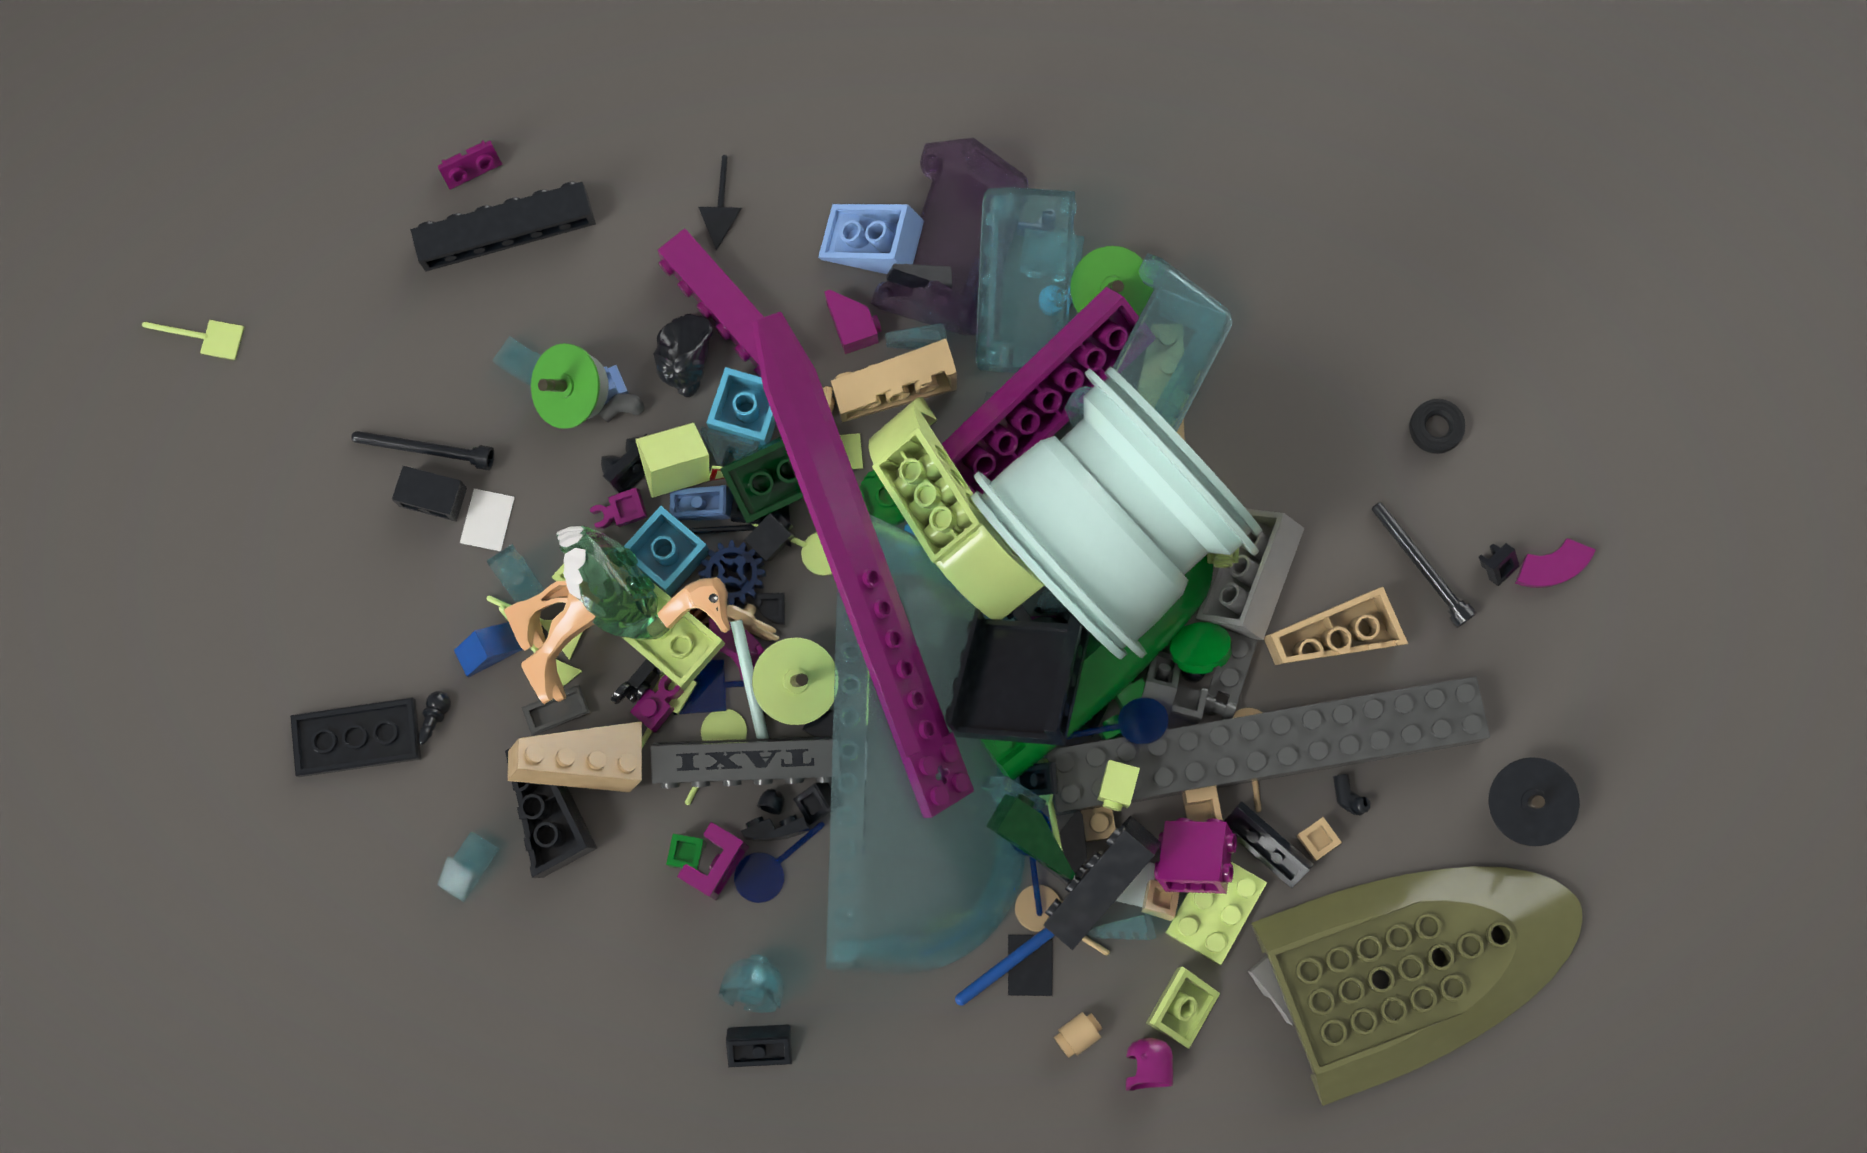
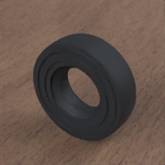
(1450, 413)

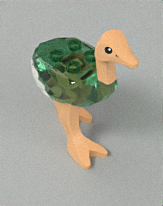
(604, 591)

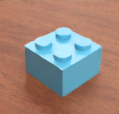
(742, 407)
(667, 550)

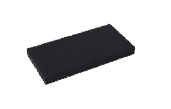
(355, 737)

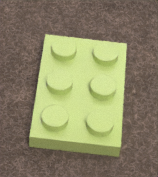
(1213, 920)

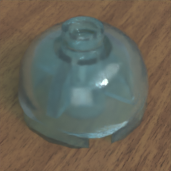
(753, 983)

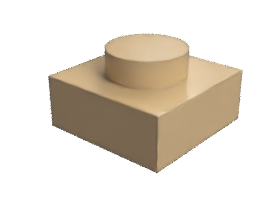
(1098, 823)
(1318, 839)
(1159, 902)

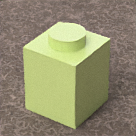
(1118, 785)

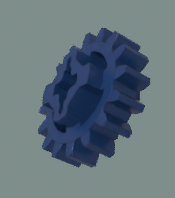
(740, 565)

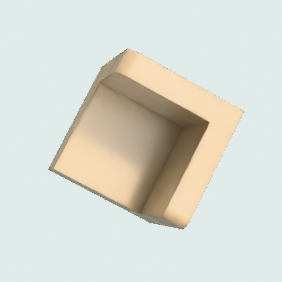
(1202, 804)

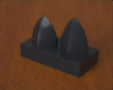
(624, 471)

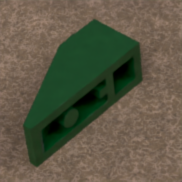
(1029, 832)

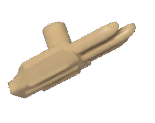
(750, 623)

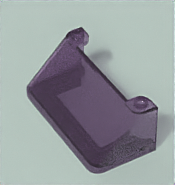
(951, 234)

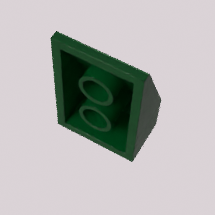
(762, 480)

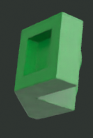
(1132, 691)

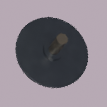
(1534, 801)

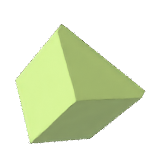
(674, 459)
(1183, 1007)

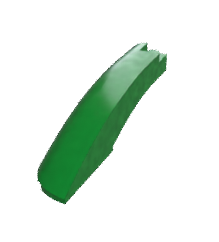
(1106, 675)

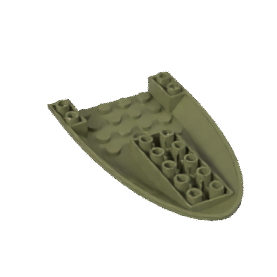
(1338, 941)

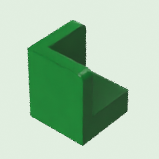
(685, 851)

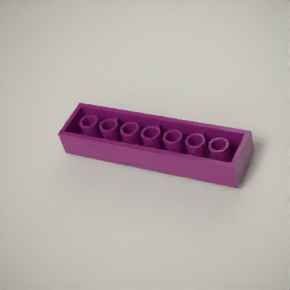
(1035, 397)

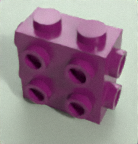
(1196, 856)

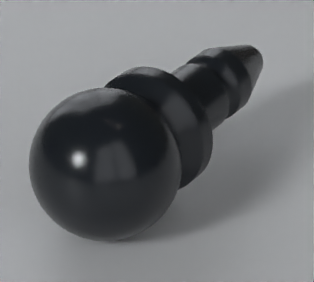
(436, 706)

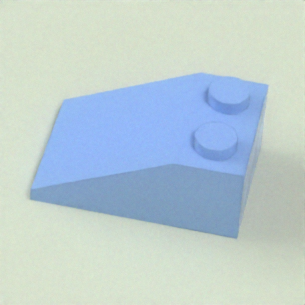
(871, 236)

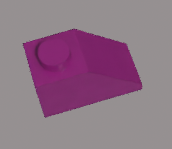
(852, 322)

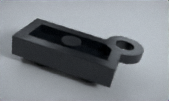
(637, 684)

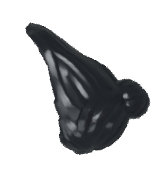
(683, 352)

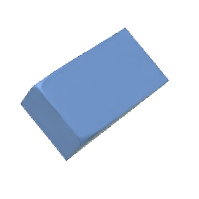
(702, 503)

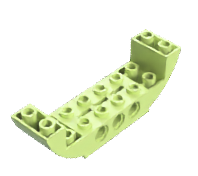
(945, 517)

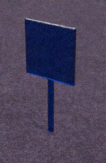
(710, 690)

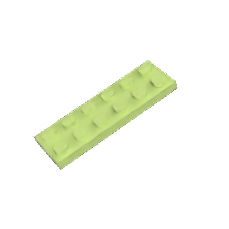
(682, 650)

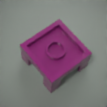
(721, 866)

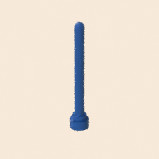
(1003, 966)

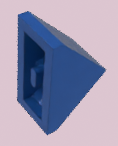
(486, 648)

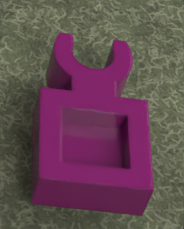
(624, 509)
(655, 706)

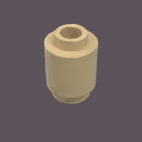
(1078, 1034)

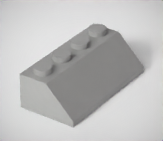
(1247, 593)

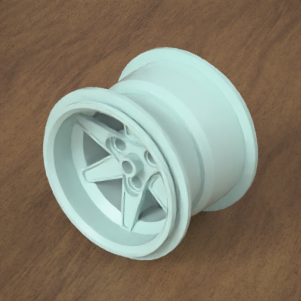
(1115, 514)

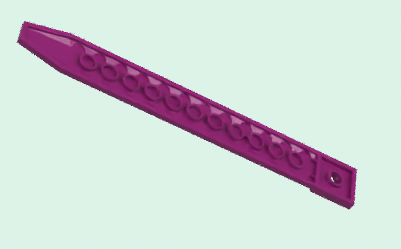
(859, 568)

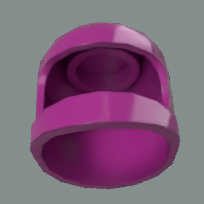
(1153, 1064)

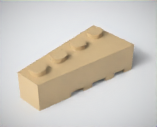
(895, 381)

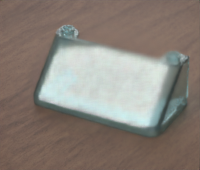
(1169, 343)

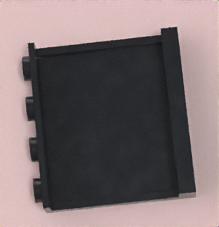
(1018, 680)

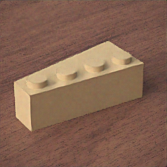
(1344, 629)
(581, 758)

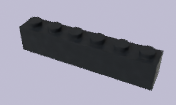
(502, 226)

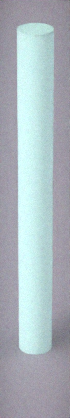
(747, 673)

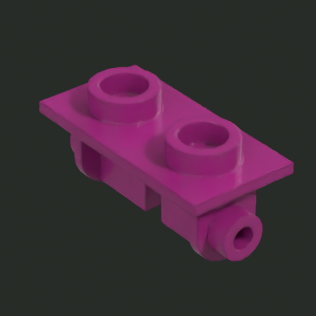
(476, 162)

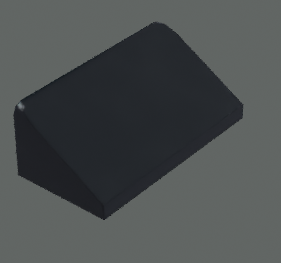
(759, 1045)

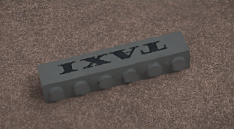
(742, 760)

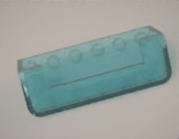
(1023, 274)

